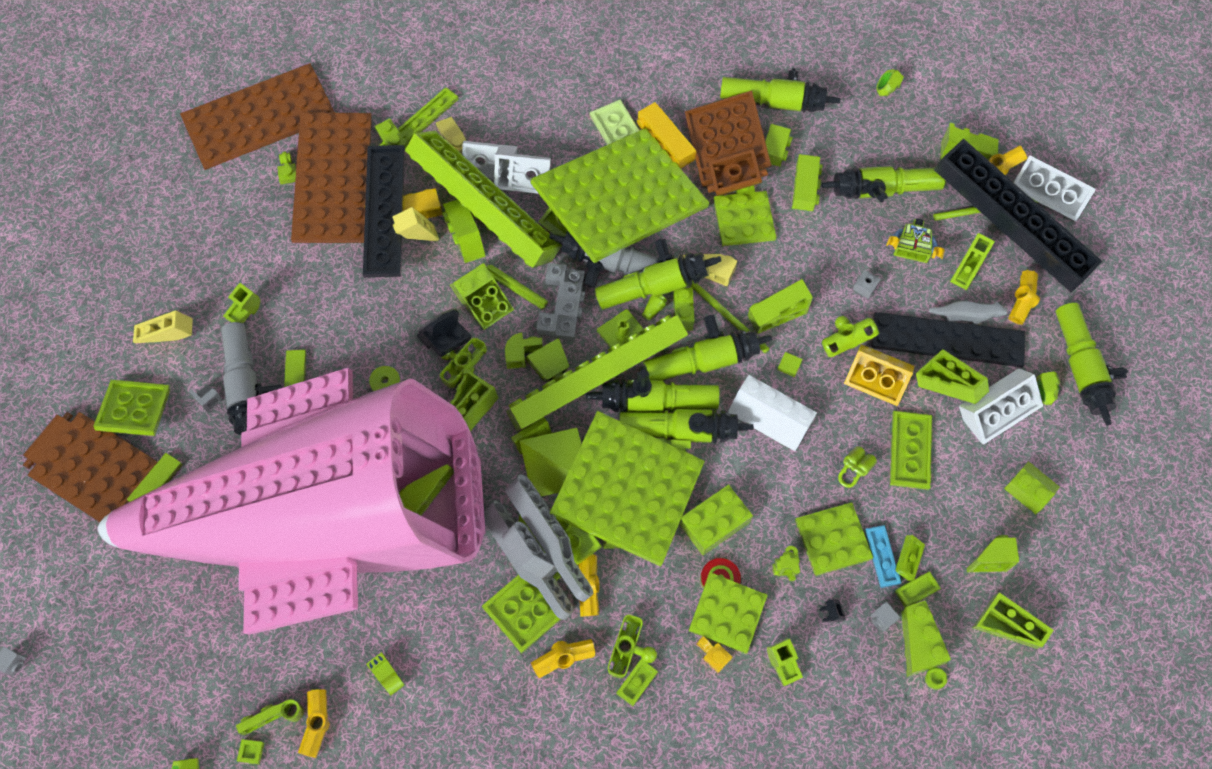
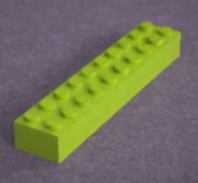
(483, 198)
(593, 374)

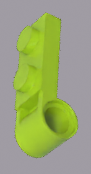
(268, 714)

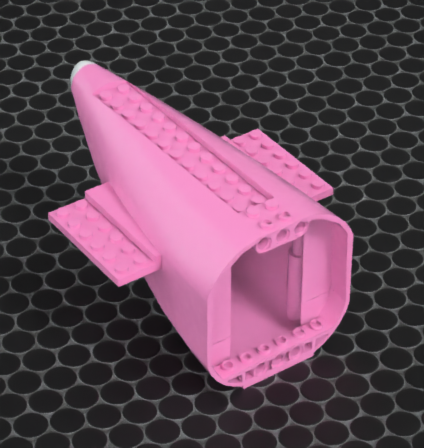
(318, 498)

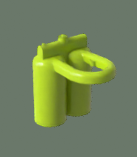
(857, 462)

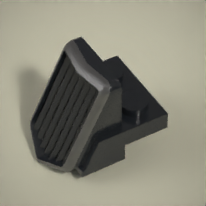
(444, 333)

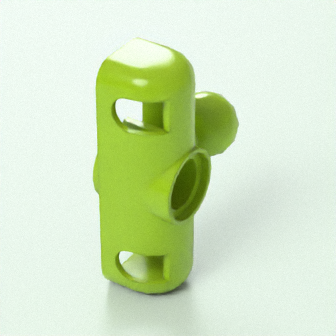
(849, 335)
(456, 365)
(624, 658)

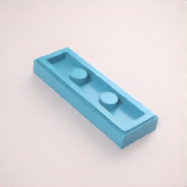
(882, 556)

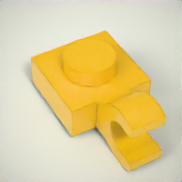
(715, 656)

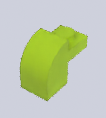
(244, 304)
(517, 347)
(783, 658)

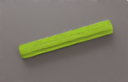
(517, 287)

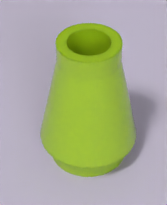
(654, 306)

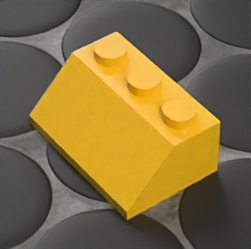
(879, 375)

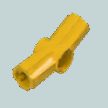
(1009, 159)
(1025, 296)
(589, 570)
(563, 656)
(317, 709)

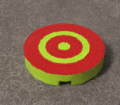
(721, 567)

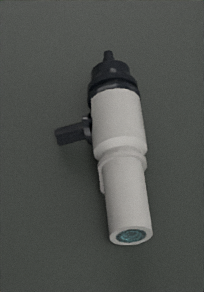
(624, 259)
(240, 379)

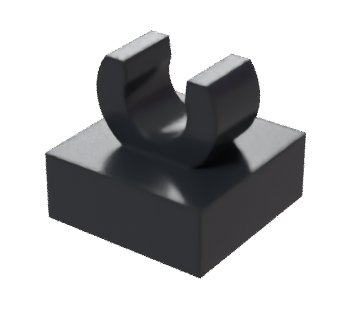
(835, 611)

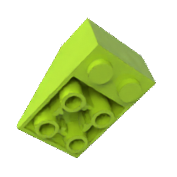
(482, 296)

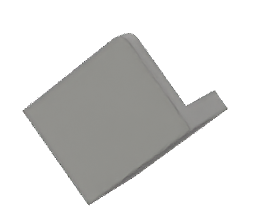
(206, 397)

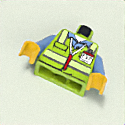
(915, 242)

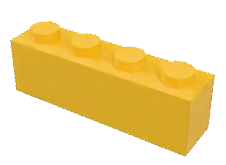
(666, 134)
(423, 202)

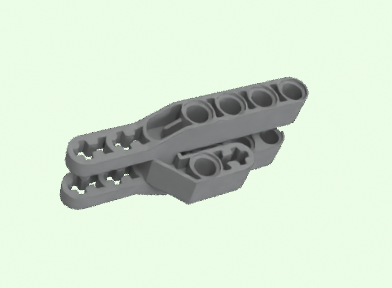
(525, 552)

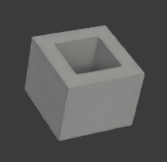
(866, 284)
(884, 617)
(10, 661)

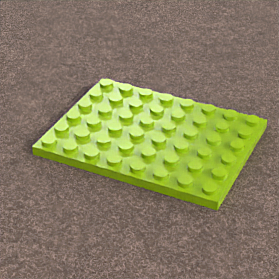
(619, 194)

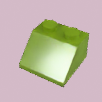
(1032, 488)
(997, 556)

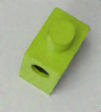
(549, 361)

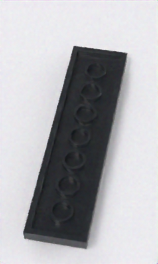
(383, 200)
(959, 339)

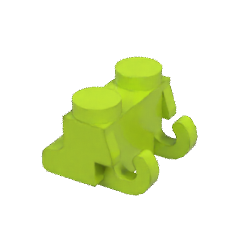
(787, 564)

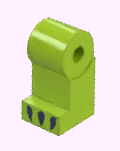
(385, 674)

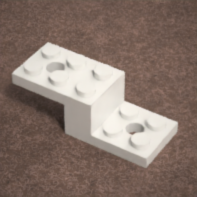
(505, 165)

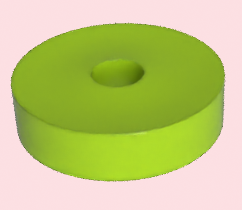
(382, 373)

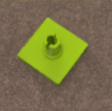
(619, 328)

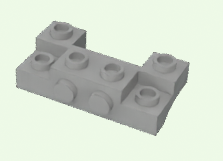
(567, 310)

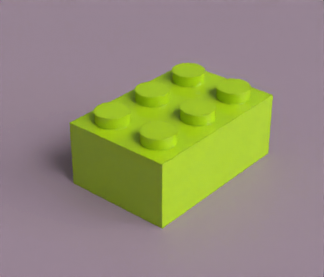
(715, 520)

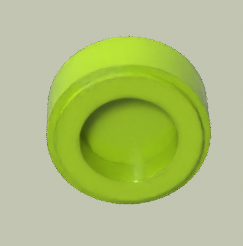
(936, 678)

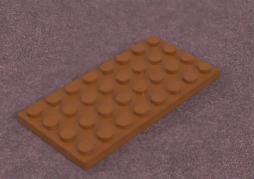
(254, 116)
(331, 178)

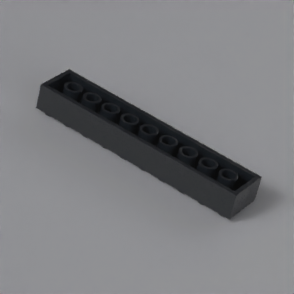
(1017, 215)

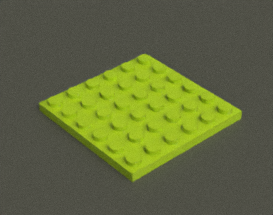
(627, 488)

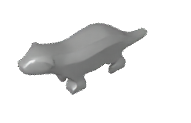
(970, 311)

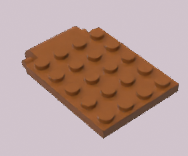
(728, 144)
(85, 465)

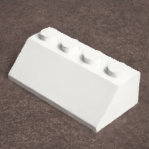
(1054, 188)
(1003, 406)
(772, 412)

